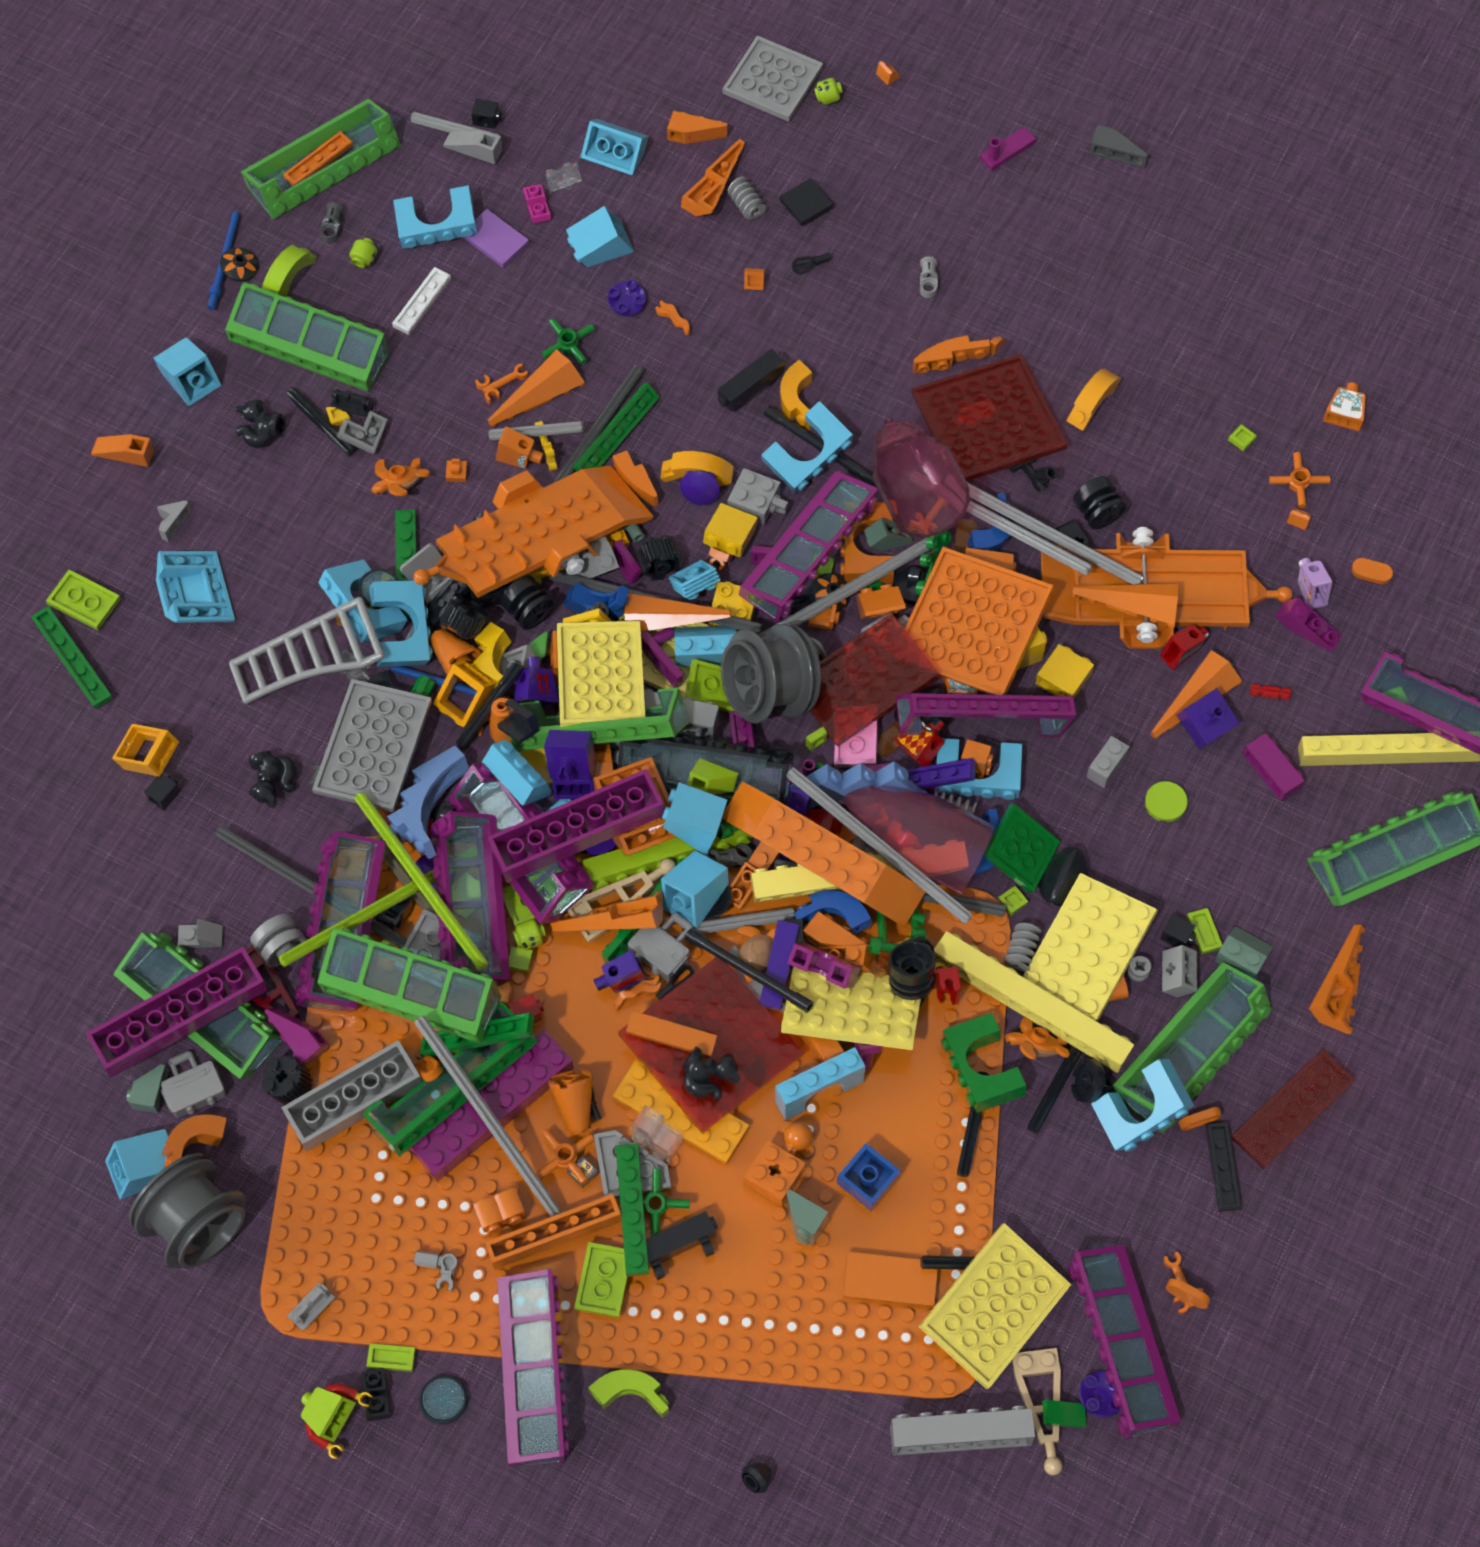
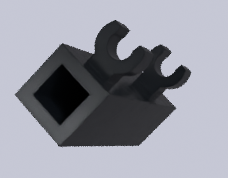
(751, 380)
(680, 1239)

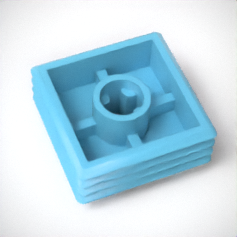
(695, 579)

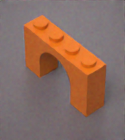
(855, 561)

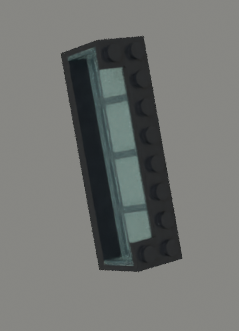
(678, 755)

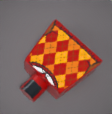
(924, 746)

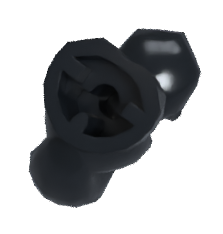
(264, 427)
(269, 770)
(700, 1070)

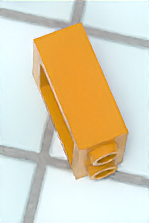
(473, 678)
(158, 756)

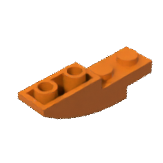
(943, 354)
(741, 886)

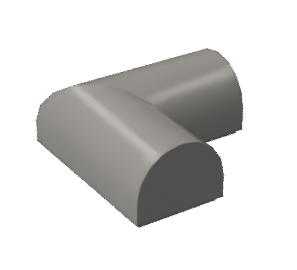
(365, 436)

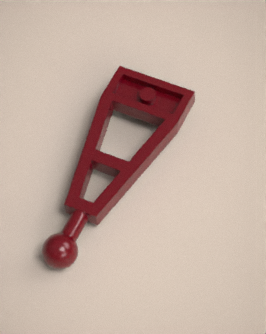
(278, 992)

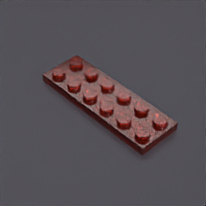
(1293, 1109)

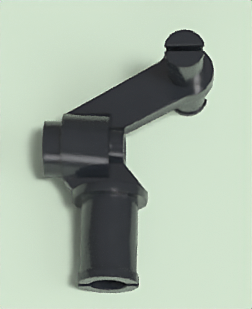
(1039, 477)

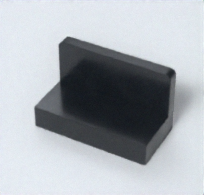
(520, 723)

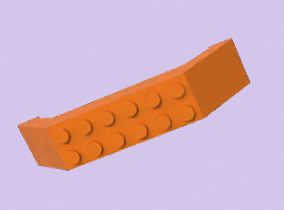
(823, 853)

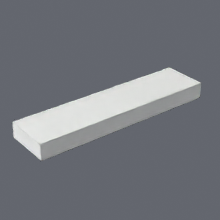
(421, 301)

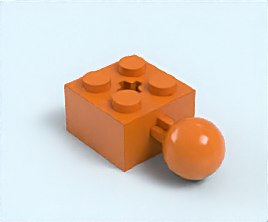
(773, 1158)

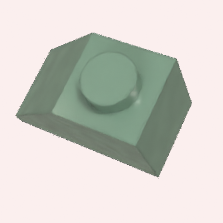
(885, 535)
(146, 1090)

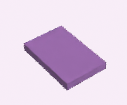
(497, 239)

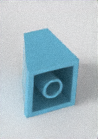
(599, 238)
(188, 371)
(694, 816)
(694, 887)
(136, 1162)

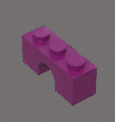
(816, 960)

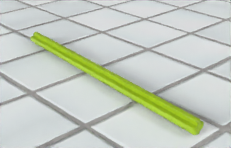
(421, 881)
(352, 921)

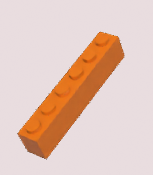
(553, 1231)

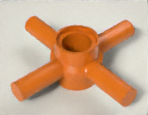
(1296, 485)
(564, 1148)

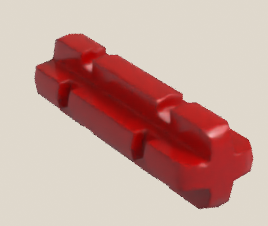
(1270, 691)

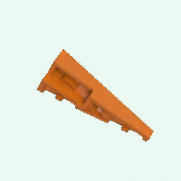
(706, 192)
(551, 379)
(1149, 600)
(665, 613)
(1211, 674)
(630, 914)
(1335, 997)

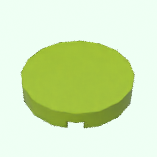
(1166, 801)

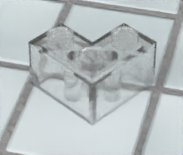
(655, 1135)

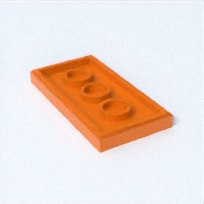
(889, 1280)

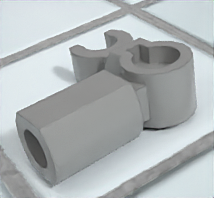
(433, 1260)

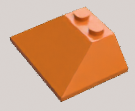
(651, 832)

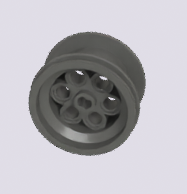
(771, 673)
(188, 1212)

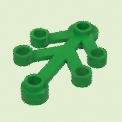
(937, 543)

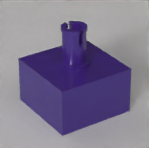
(1208, 718)
(570, 755)

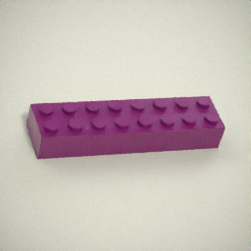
(576, 825)
(176, 1012)
(506, 1097)

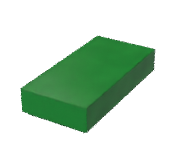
(1064, 1414)

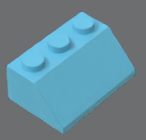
(614, 146)
(701, 644)
(516, 773)

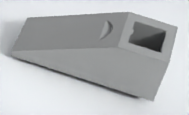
(476, 144)

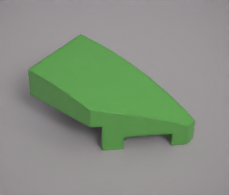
(540, 646)

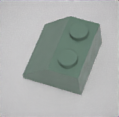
(1244, 952)
(806, 1218)

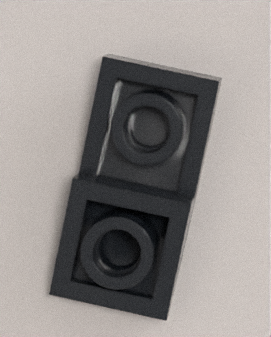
(375, 1383)

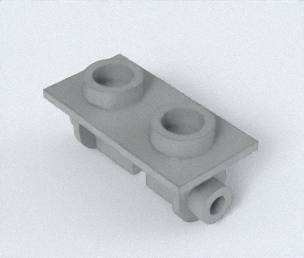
(311, 1306)

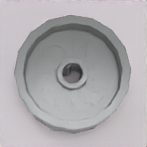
(276, 938)

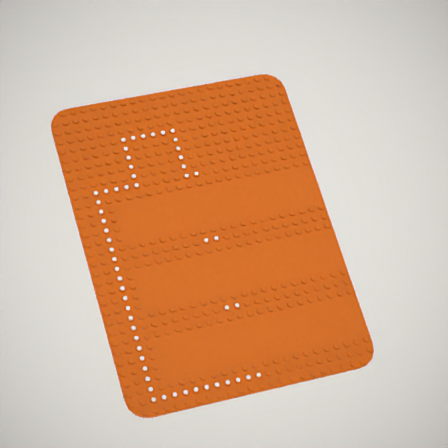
(748, 1312)

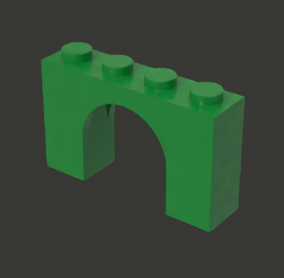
(982, 1090)

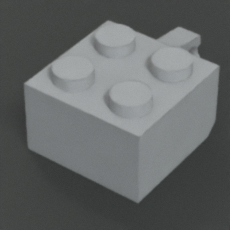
(757, 496)

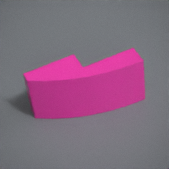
(536, 203)

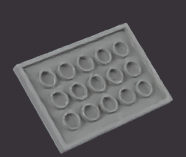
(372, 744)

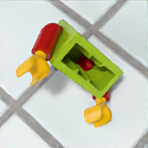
(327, 1412)

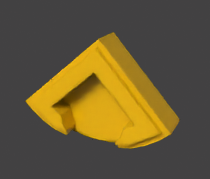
(336, 416)

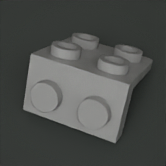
(425, 559)

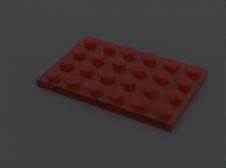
(866, 676)

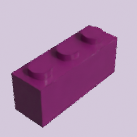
(1273, 767)

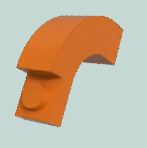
(196, 1129)

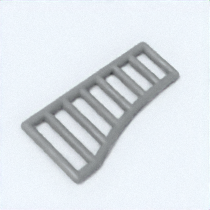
(320, 669)

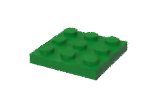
(1021, 848)

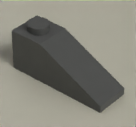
(1114, 146)

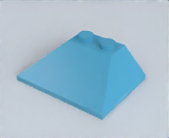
(192, 587)

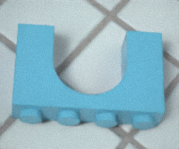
(458, 224)
(798, 473)
(340, 582)
(410, 598)
(1003, 783)
(843, 1069)
(1170, 1103)

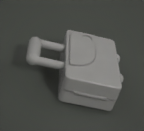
(660, 949)
(193, 1087)

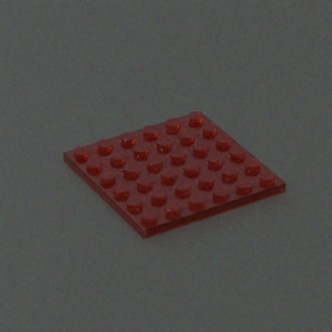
(990, 417)
(723, 1006)

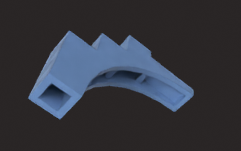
(838, 785)
(418, 800)

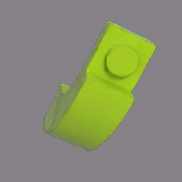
(285, 268)
(626, 1382)

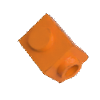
(825, 619)

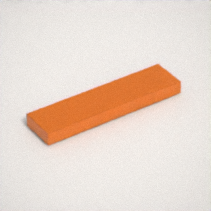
(319, 158)
(670, 1033)

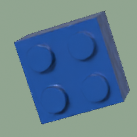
(868, 1177)

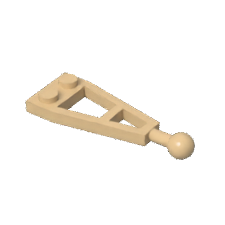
(583, 908)
(1034, 1364)

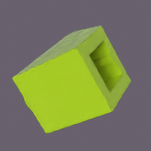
(712, 778)

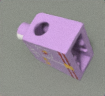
(1314, 583)

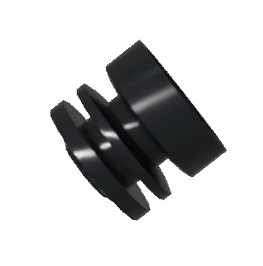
(1099, 502)
(527, 602)
(911, 970)

